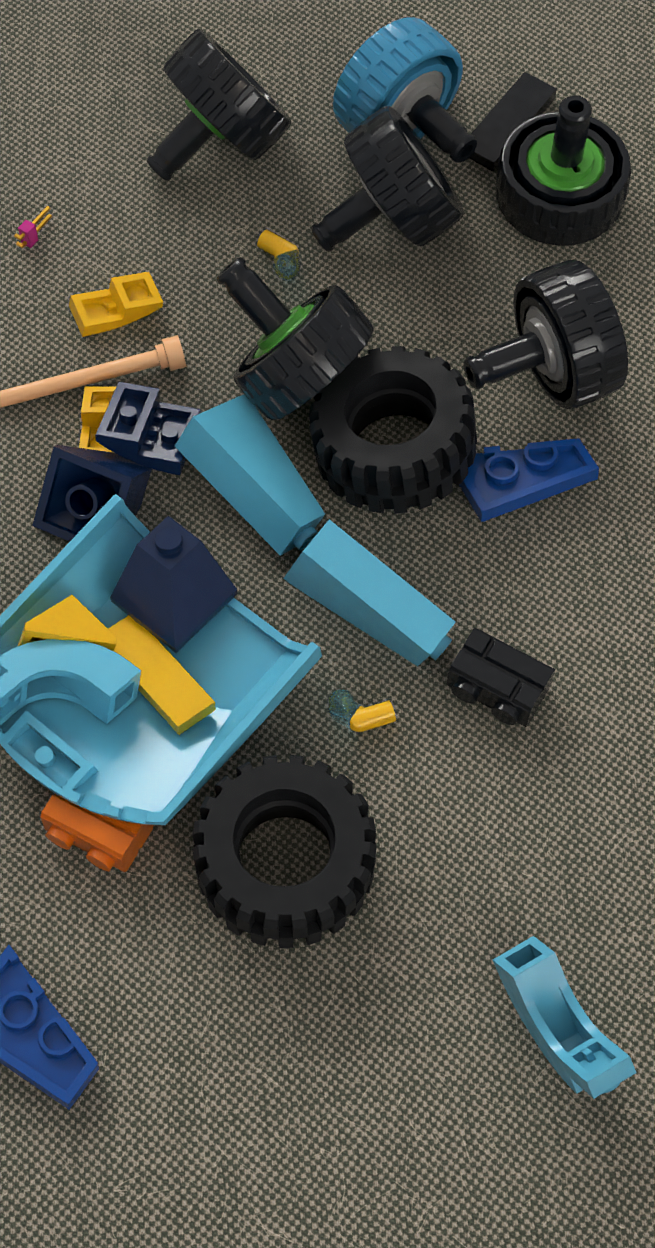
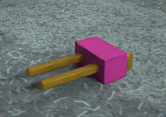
(28, 230)

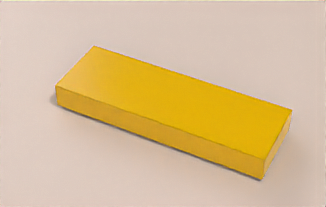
(162, 677)

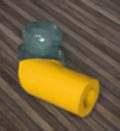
(285, 254)
(355, 716)

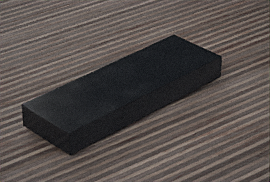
(521, 102)

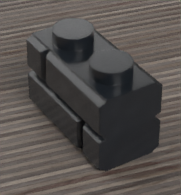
(499, 678)

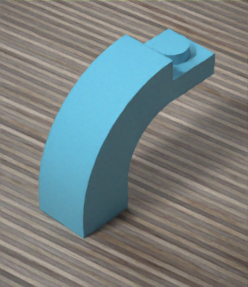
(68, 671)
(558, 1022)

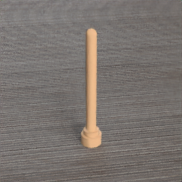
(165, 355)

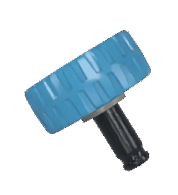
(412, 72)

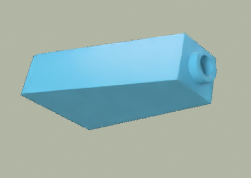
(252, 473)
(370, 595)

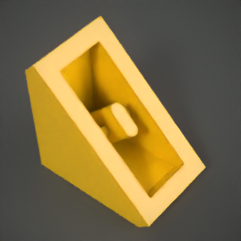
(68, 621)

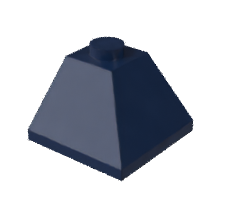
(81, 484)
(172, 585)

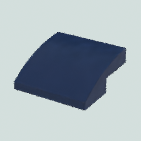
(144, 427)

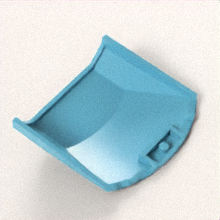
(137, 761)

